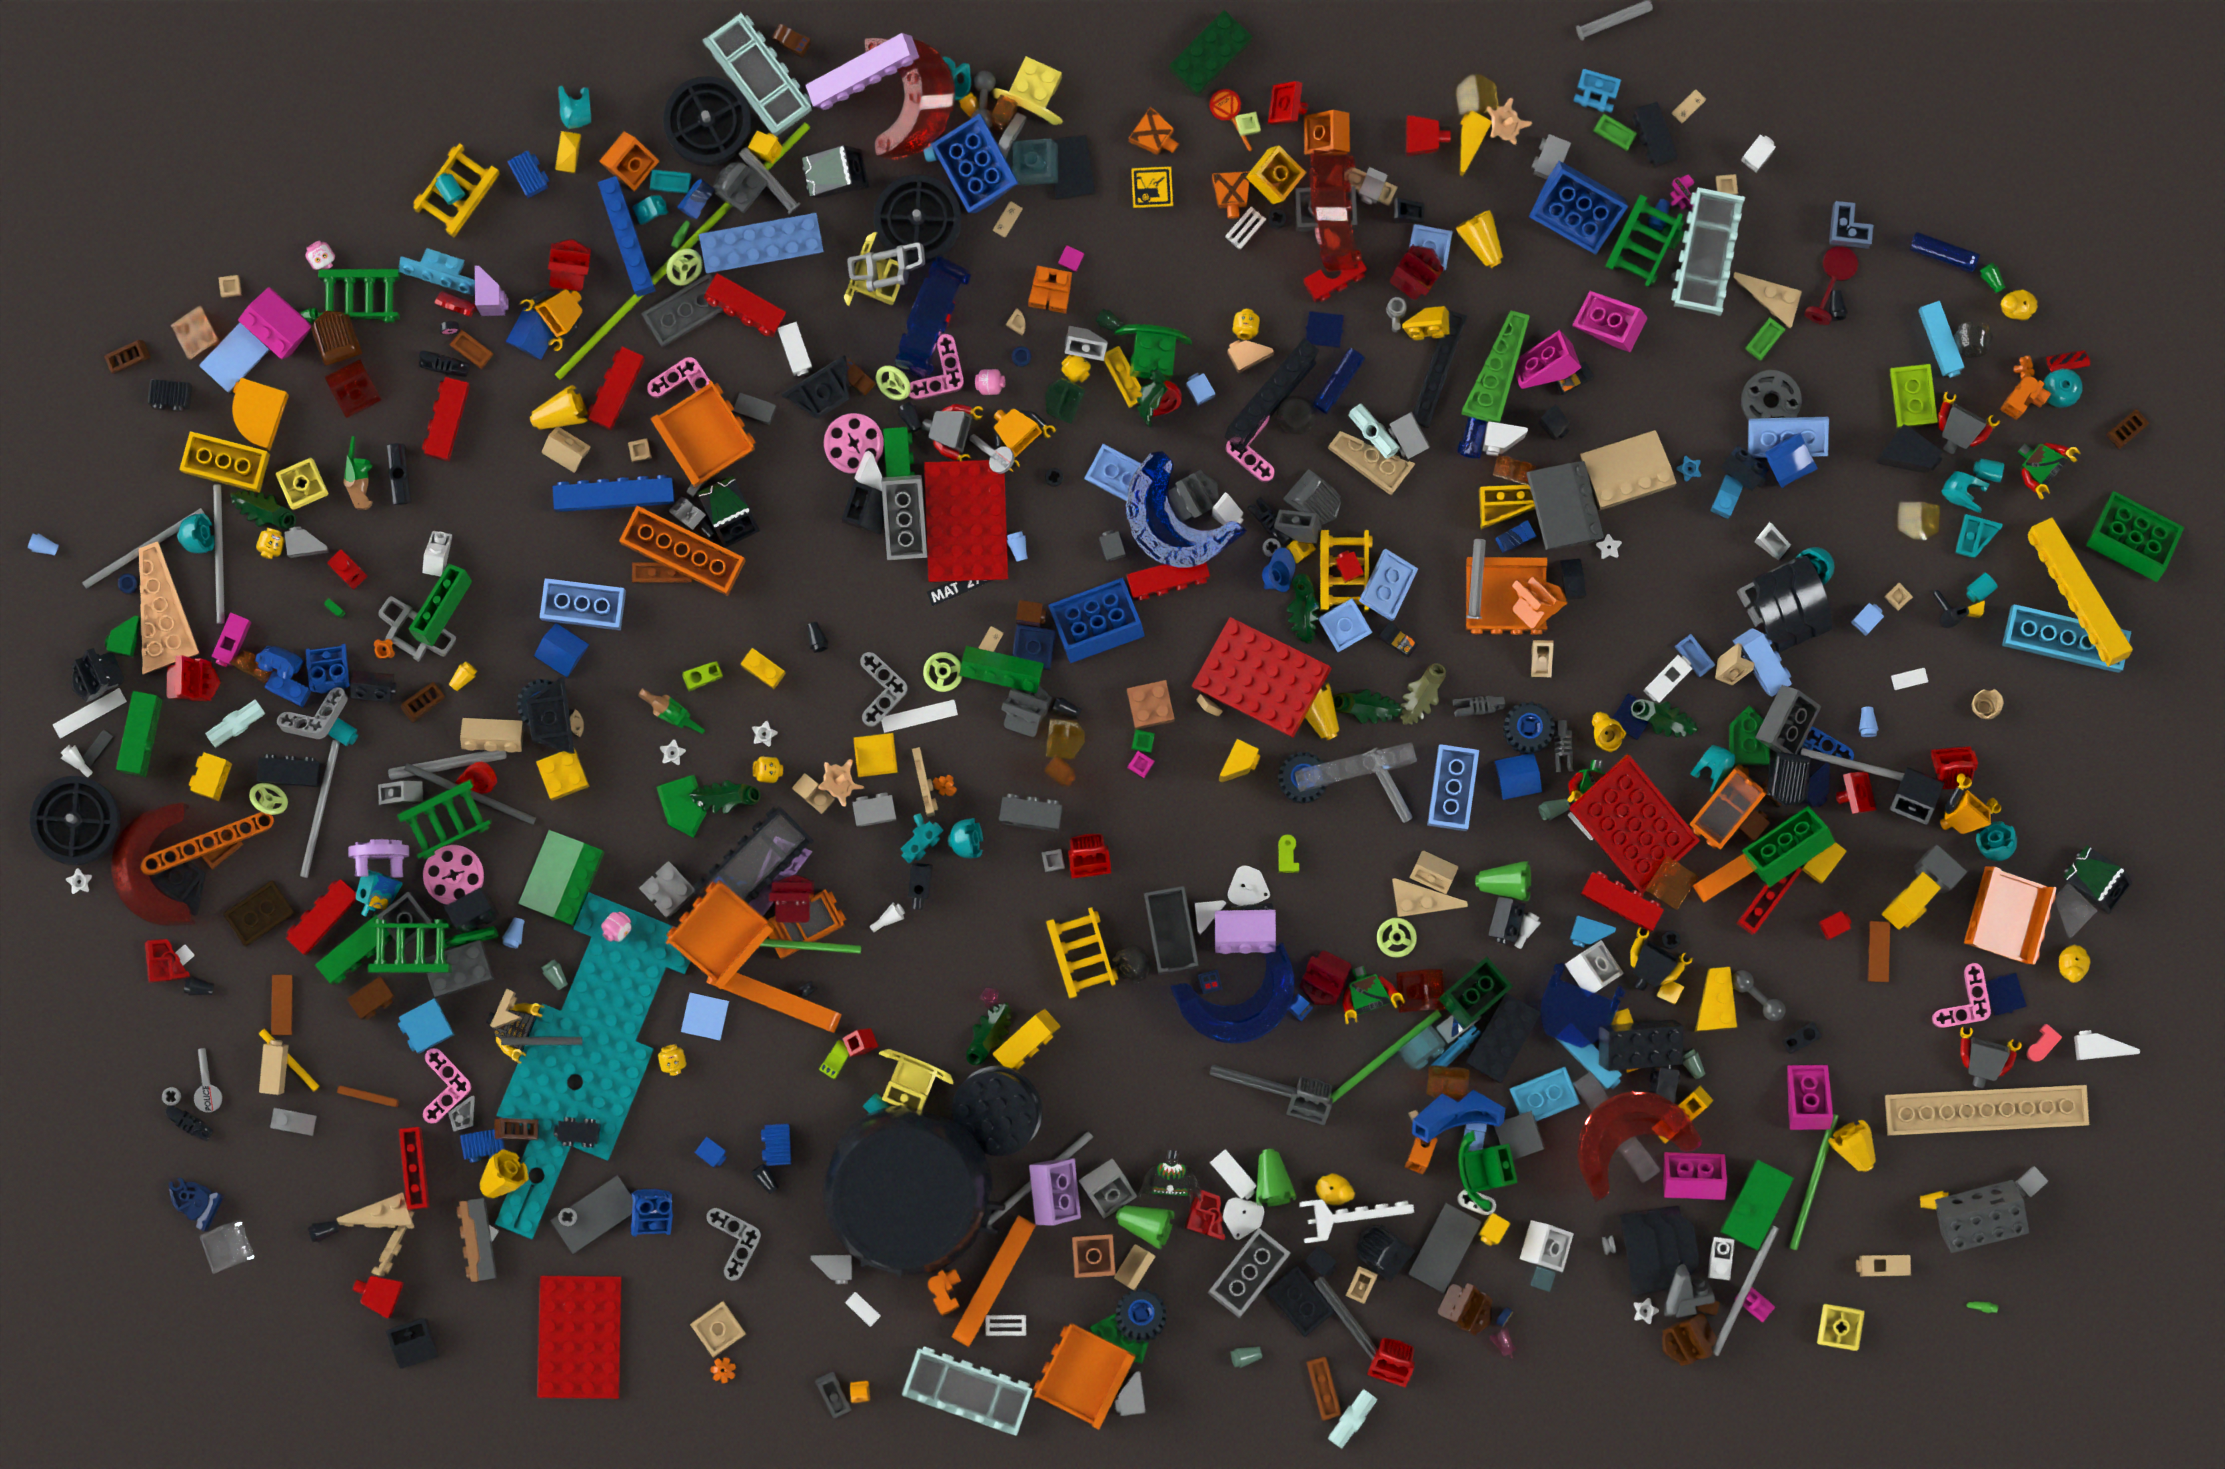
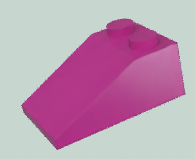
(1610, 321)
(1547, 362)
(1809, 1097)

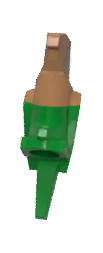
(357, 478)
(669, 710)

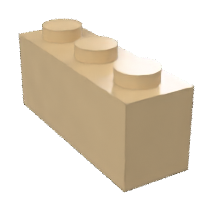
(492, 735)

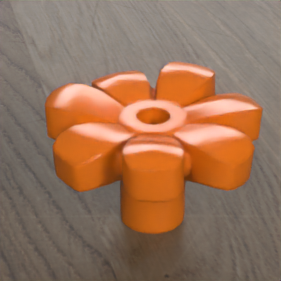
(2025, 367)
(945, 785)
(723, 1365)

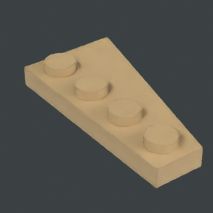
(1370, 462)

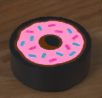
(449, 327)

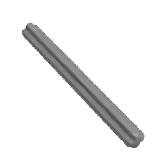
(449, 763)

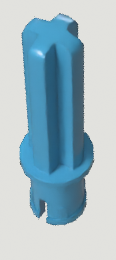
(1458, 1047)

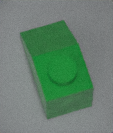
(124, 637)

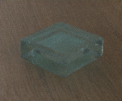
(1543, 1279)

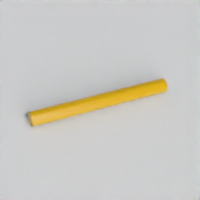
(293, 1064)

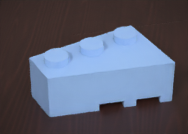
(1766, 661)

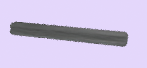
(1251, 1081)
(1346, 1316)

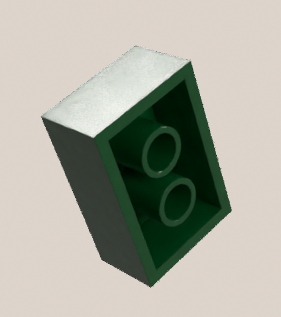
(1475, 992)

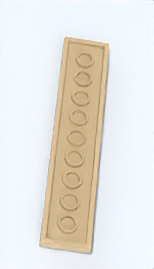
(1986, 1110)

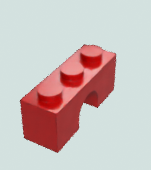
(1321, 287)

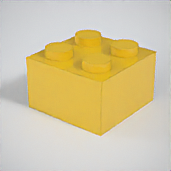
(1275, 174)
(562, 774)
(210, 776)

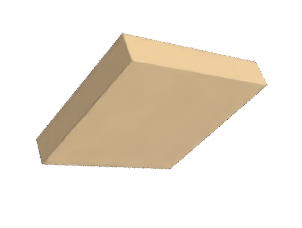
(718, 1329)

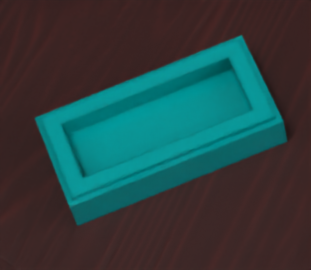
(670, 181)

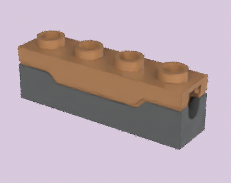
(477, 1240)

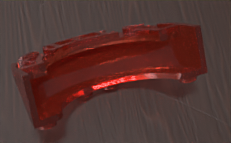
(926, 104)
(1332, 209)
(128, 878)
(1625, 1118)

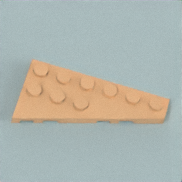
(163, 619)

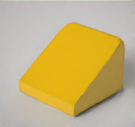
(1300, 550)
(1976, 610)
(1670, 992)

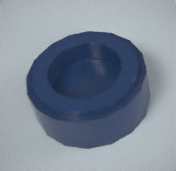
(1021, 356)
(128, 583)
(1504, 1317)

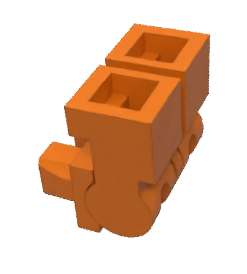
(1059, 284)
(2024, 394)
(939, 1285)

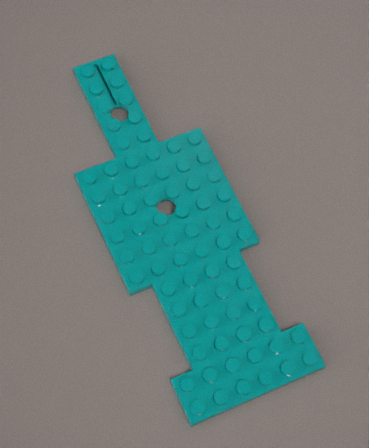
(608, 1012)

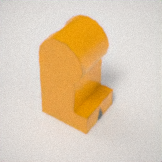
(860, 1391)

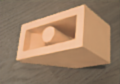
(1248, 354)

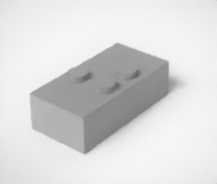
(904, 517)
(1249, 1272)

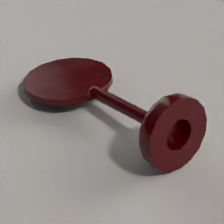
(1840, 265)

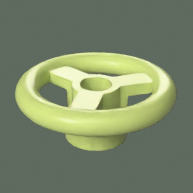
(683, 265)
(895, 381)
(932, 661)
(267, 800)
(1395, 930)

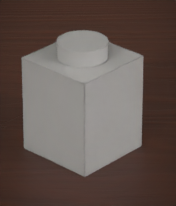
(2030, 1182)

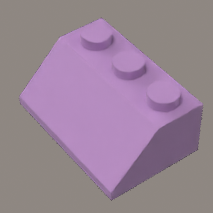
(488, 295)
(1245, 931)
(1055, 1191)

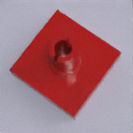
(1286, 103)
(1857, 792)

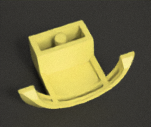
(1034, 88)
(885, 269)
(911, 1080)

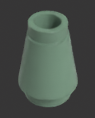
(1554, 808)
(554, 974)
(1693, 1063)
(1245, 1356)

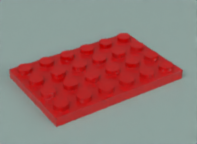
(965, 521)
(1261, 677)
(1633, 822)
(579, 1337)

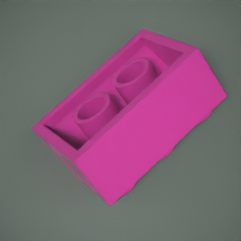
(275, 323)
(1694, 1175)

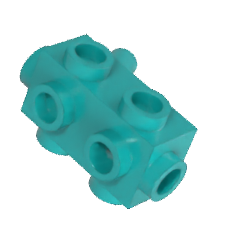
(925, 835)

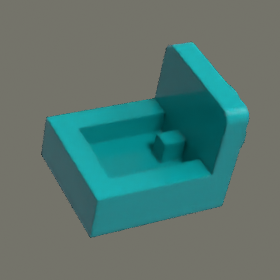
(650, 209)

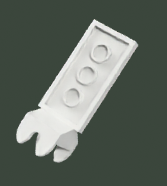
(1324, 1218)

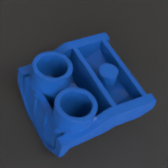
(1790, 460)
(283, 660)
(327, 669)
(651, 1212)

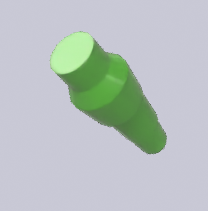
(680, 235)
(1986, 1307)

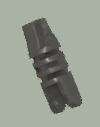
(1478, 705)
(1563, 746)

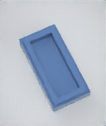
(1695, 654)

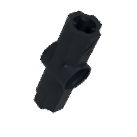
(400, 486)

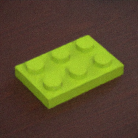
(1913, 395)

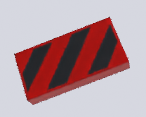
(2068, 361)

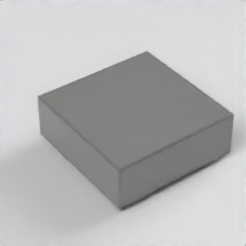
(1053, 860)

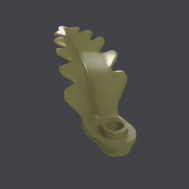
(1422, 694)

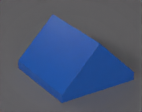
(530, 334)
(561, 650)
(1518, 776)

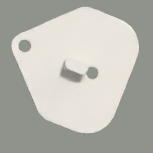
(1253, 890)
(1242, 1222)

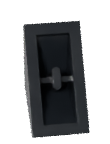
(1407, 211)

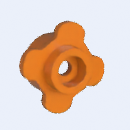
(380, 653)

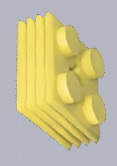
(290, 478)
(1849, 1337)

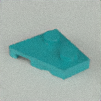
(1975, 535)

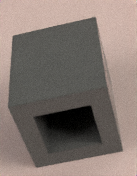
(1112, 546)

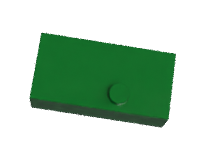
(139, 734)
(1788, 846)
(1756, 1205)

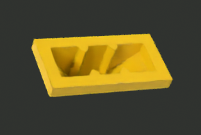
(568, 152)

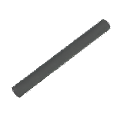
(541, 1040)

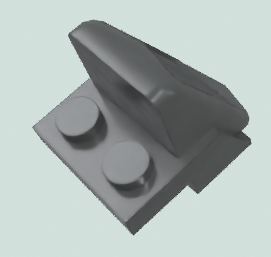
(739, 185)
(1193, 495)
(1314, 496)
(1026, 710)
(1311, 1100)
(1685, 1295)

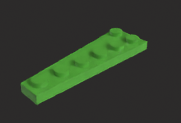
(1493, 383)

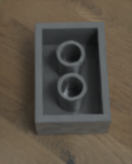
(1306, 220)
(1788, 721)
(1030, 813)
(1940, 868)
(469, 969)

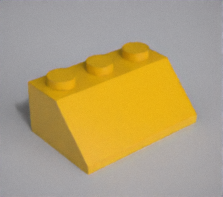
(1240, 761)

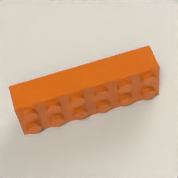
(682, 550)

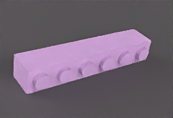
(862, 71)

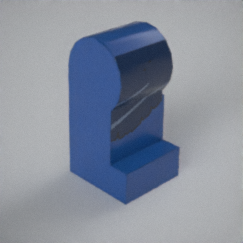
(696, 199)
(1515, 537)

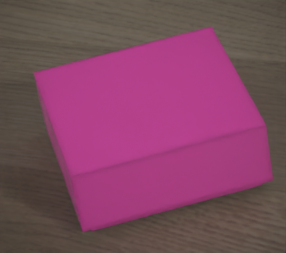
(1071, 258)
(1141, 764)

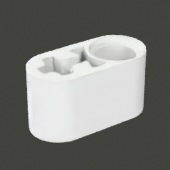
(1469, 1205)

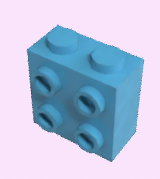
(425, 1026)

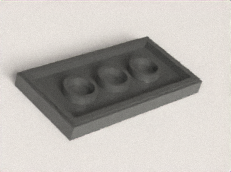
(681, 312)
(596, 1214)
(1444, 1248)

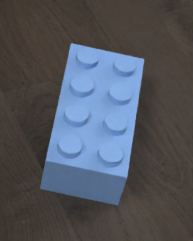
(582, 604)
(1453, 787)

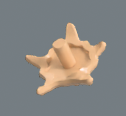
(1506, 123)
(839, 781)

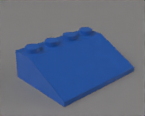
(975, 164)
(1578, 207)
(1096, 620)

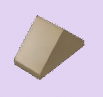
(1361, 1284)

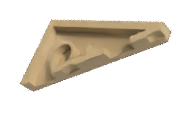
(1777, 298)
(925, 784)
(1419, 900)
(386, 1213)
(391, 1249)

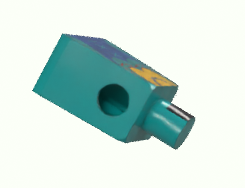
(377, 892)

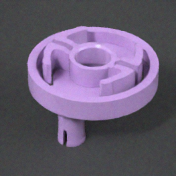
(379, 849)

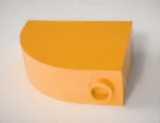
(258, 411)

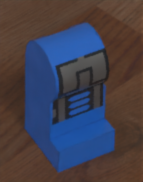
(1300, 1007)

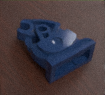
(196, 1205)

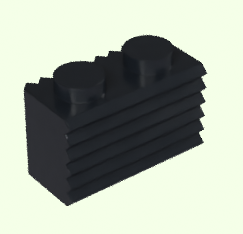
(169, 394)

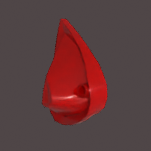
(1167, 402)
(481, 776)

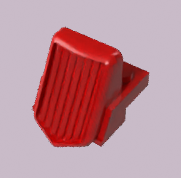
(568, 264)
(191, 679)
(1952, 762)
(1088, 856)
(1393, 1362)

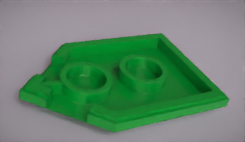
(1743, 741)
(679, 806)
(469, 937)
(1108, 1330)

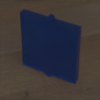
(1324, 329)
(1629, 723)
(2005, 994)

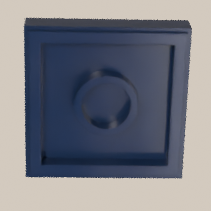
(1034, 644)

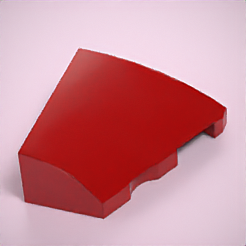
(455, 304)
(163, 962)
(1206, 1216)

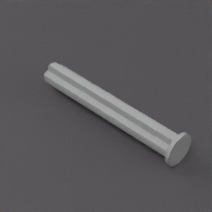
(1614, 19)
(772, 184)
(1476, 579)
(1394, 794)

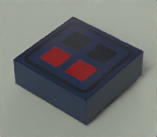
(1210, 982)

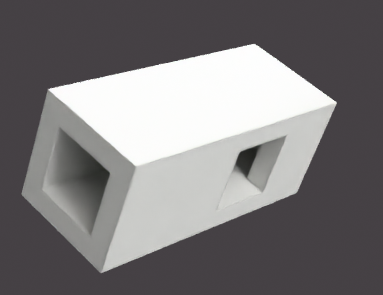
(795, 349)
(1668, 678)
(1233, 1175)

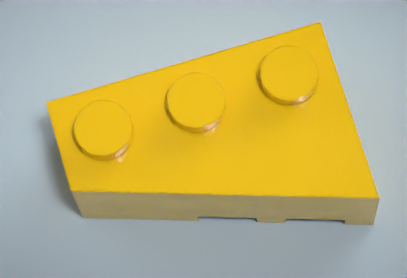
(1503, 503)
(1911, 902)
(1717, 1002)
(1026, 1040)

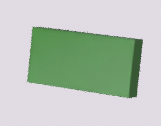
(1615, 132)
(1765, 339)

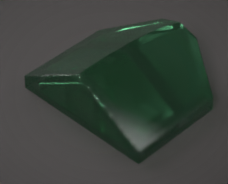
(1064, 399)

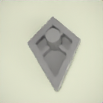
(463, 1114)

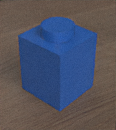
(711, 1152)

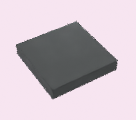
(1521, 1134)

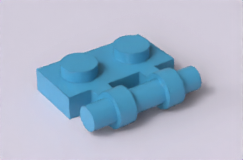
(1600, 85)

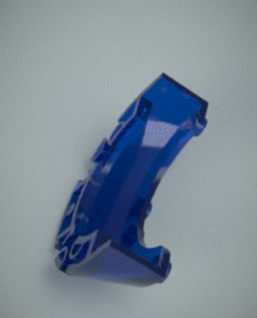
(929, 316)
(1159, 528)
(1250, 1018)

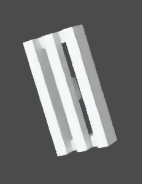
(1256, 216)
(1001, 1333)

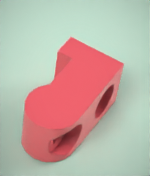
(2044, 1044)

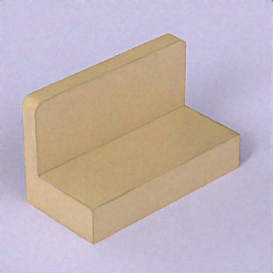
(565, 449)
(1733, 667)
(1434, 872)
(1134, 1267)

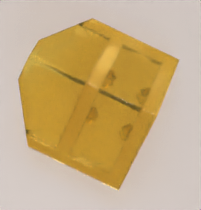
(1476, 94)
(1918, 519)
(1064, 738)

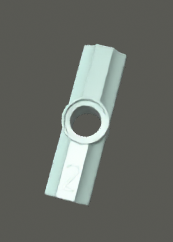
(1366, 422)
(235, 723)
(1352, 1418)

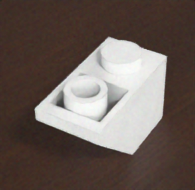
(1758, 153)
(437, 553)
(1721, 1259)

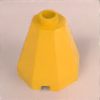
(1855, 1145)
(503, 1174)

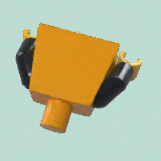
(558, 311)
(1018, 430)
(1966, 811)

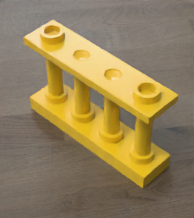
(476, 192)
(1328, 561)
(1062, 948)

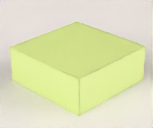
(1247, 124)

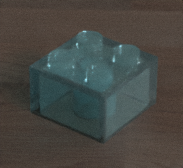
(1035, 161)
(1421, 1047)

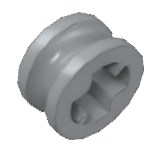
(1275, 543)
(165, 1096)
(567, 1223)
(1608, 1245)

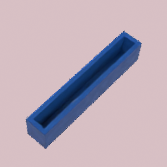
(626, 236)
(613, 494)

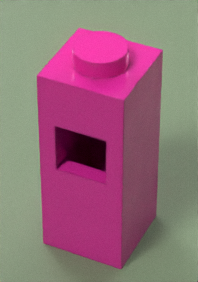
(231, 639)

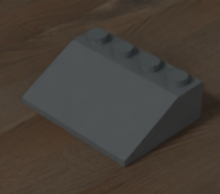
(1565, 505)

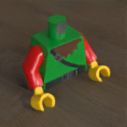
(2044, 464)
(1585, 780)
(1368, 994)

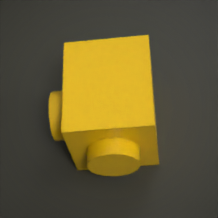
(765, 146)

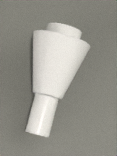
(73, 757)
(891, 915)
(1528, 925)

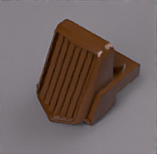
(335, 337)
(1467, 1308)
(1689, 1340)

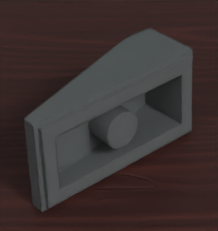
(755, 408)
(833, 1395)

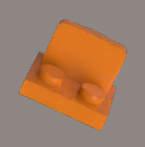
(1537, 601)

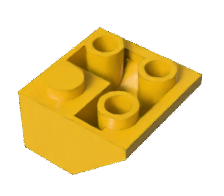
(1428, 322)

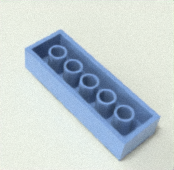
(761, 243)

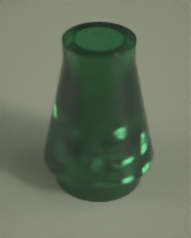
(1108, 320)

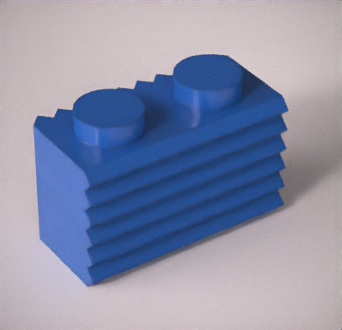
(527, 173)
(288, 689)
(480, 1145)
(777, 1145)

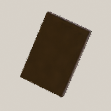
(259, 913)

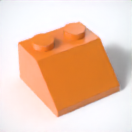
(1327, 131)
(629, 161)

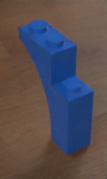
(1447, 1113)

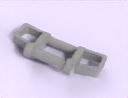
(903, 273)
(408, 612)

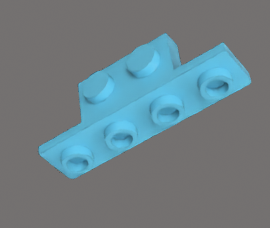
(439, 269)

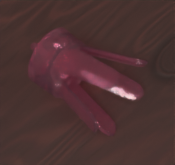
(990, 996)
(1505, 1343)

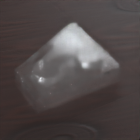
(2073, 909)

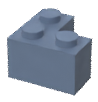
(1845, 231)

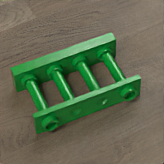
(1634, 224)
(368, 277)
(428, 808)
(419, 964)

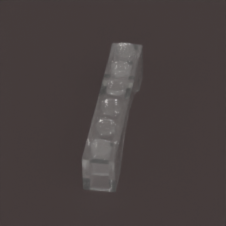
(1355, 766)
(1631, 1149)

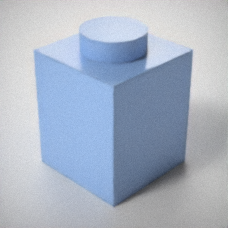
(1200, 388)
(1868, 618)

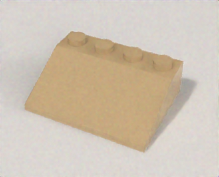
(1628, 470)

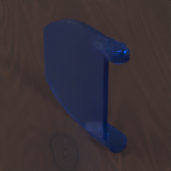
(1576, 1013)

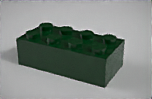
(1210, 53)

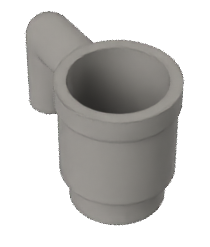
(1396, 310)

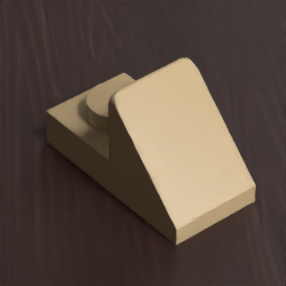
(1541, 658)
(809, 791)
(502, 1015)

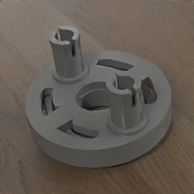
(1754, 393)

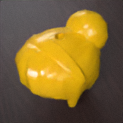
(2014, 307)
(1615, 732)
(2074, 969)
(1341, 1191)

